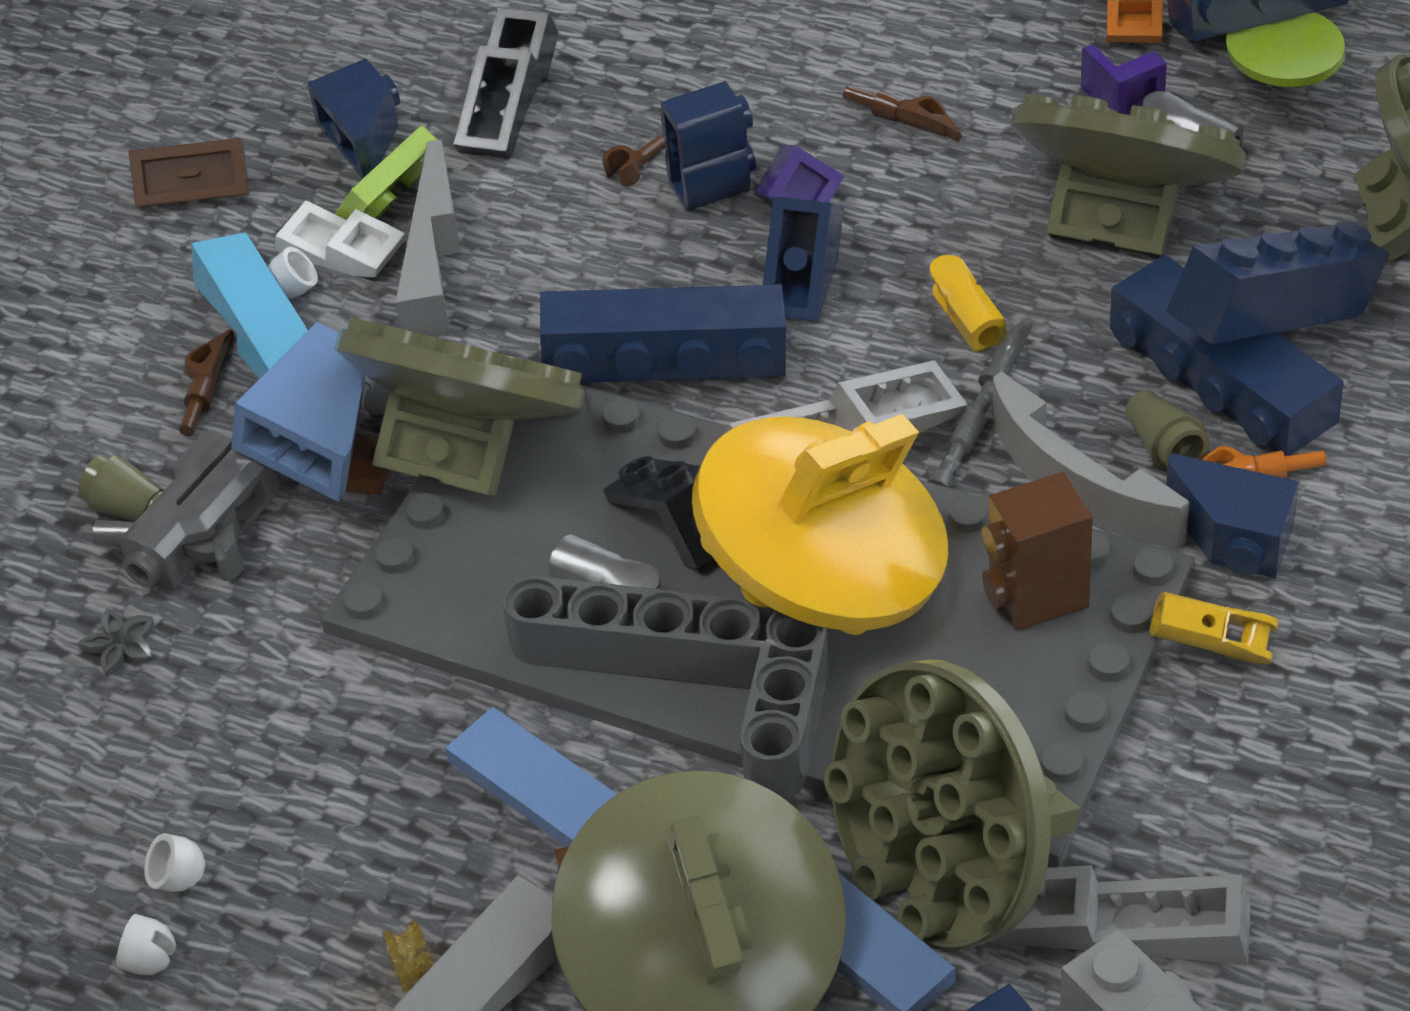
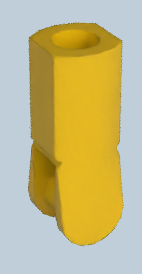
(966, 303)
(1206, 627)

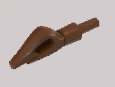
(921, 112)
(204, 378)

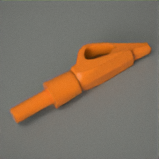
(1269, 463)

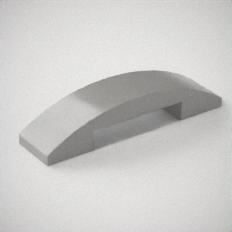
(1133, 508)

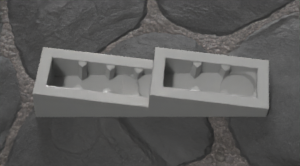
(431, 235)
(916, 391)
(1162, 917)
(493, 957)

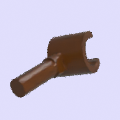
(629, 161)

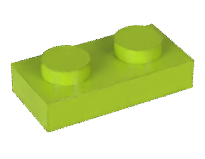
(404, 165)

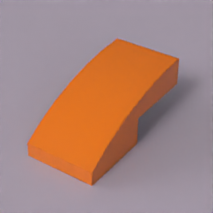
(1134, 21)

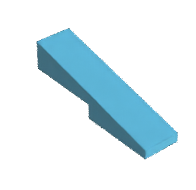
(248, 298)

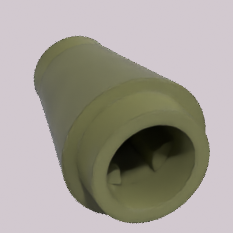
(1166, 428)
(117, 488)

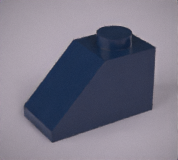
(357, 112)
(803, 253)
(1236, 513)

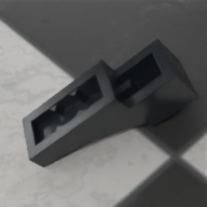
(505, 81)

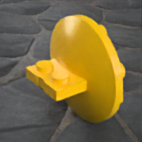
(822, 520)

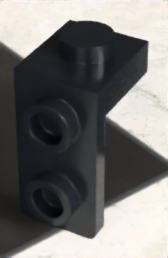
(666, 489)

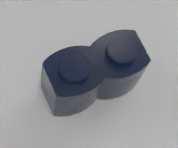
(707, 145)

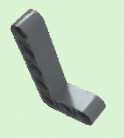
(687, 641)

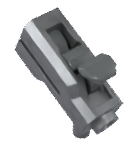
(195, 516)

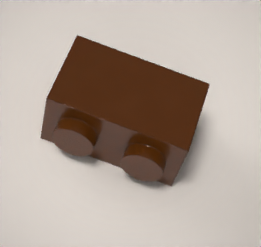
(1038, 551)

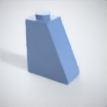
(304, 414)

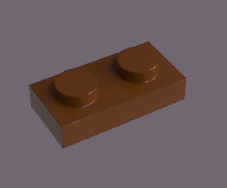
(189, 172)

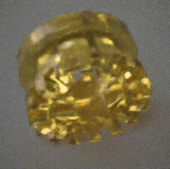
(406, 954)

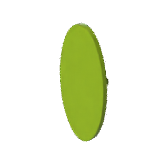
(1288, 51)

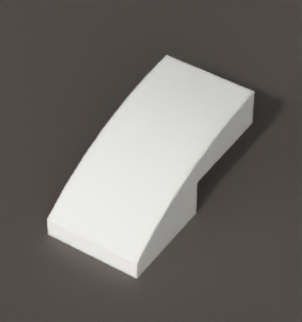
(348, 246)

